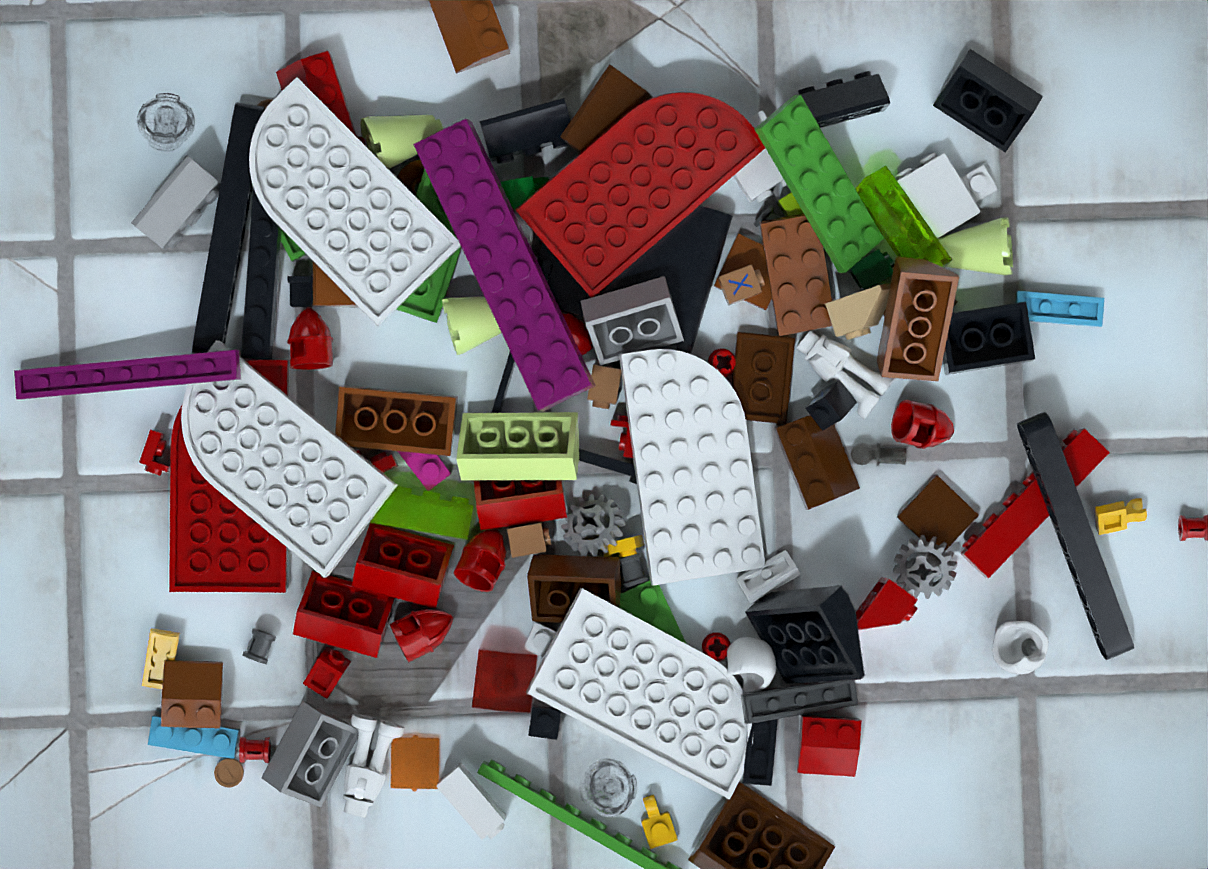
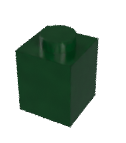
(872, 269)

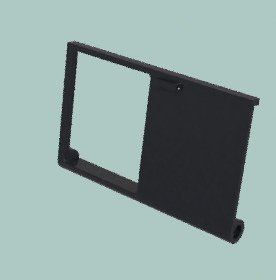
(686, 259)

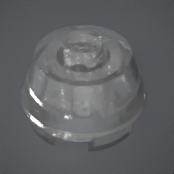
(165, 122)
(608, 787)

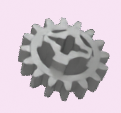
(586, 537)
(916, 575)

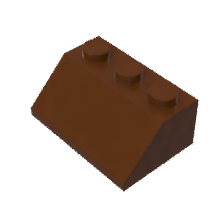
(605, 105)
(816, 461)
(558, 578)

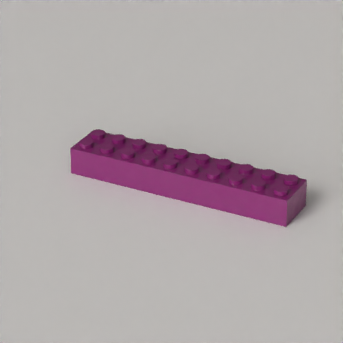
(504, 265)

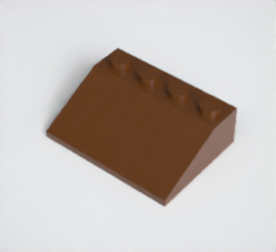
(758, 836)

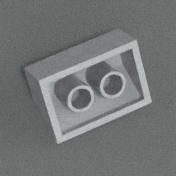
(177, 204)
(632, 320)
(310, 754)

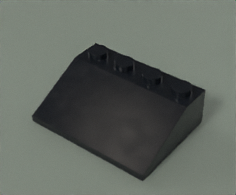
(810, 634)

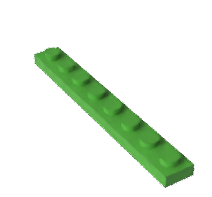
(571, 816)

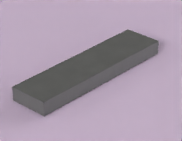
(798, 700)

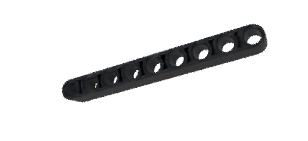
(227, 232)
(1075, 535)

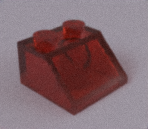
(503, 680)

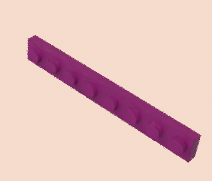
(127, 374)

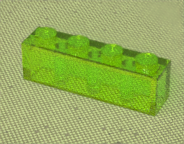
(899, 219)
(426, 513)

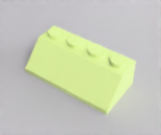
(518, 446)

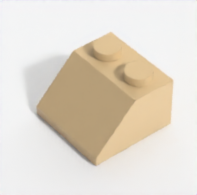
(858, 312)

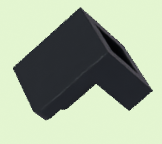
(301, 291)

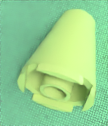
(393, 136)
(981, 248)
(469, 322)

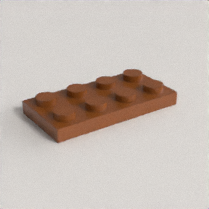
(796, 274)

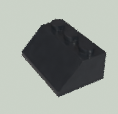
(846, 100)
(988, 101)
(526, 131)
(988, 339)

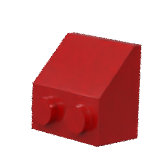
(828, 745)

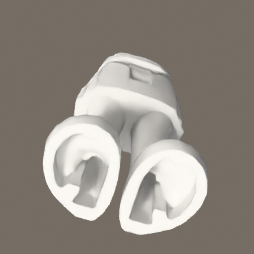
(828, 360)
(361, 781)

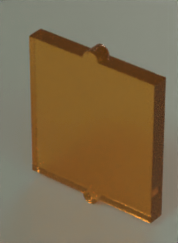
(414, 763)

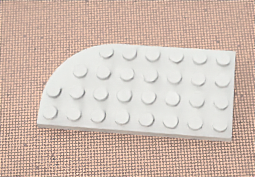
(343, 204)
(281, 465)
(690, 467)
(646, 692)

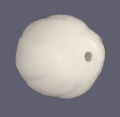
(1016, 645)
(752, 662)

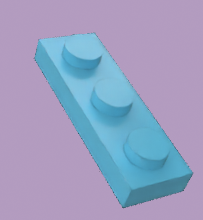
(1063, 308)
(207, 741)

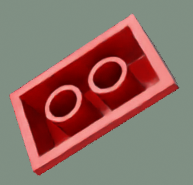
(322, 80)
(518, 502)
(402, 565)
(885, 606)
(343, 615)

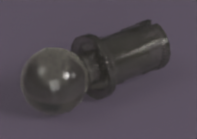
(864, 454)

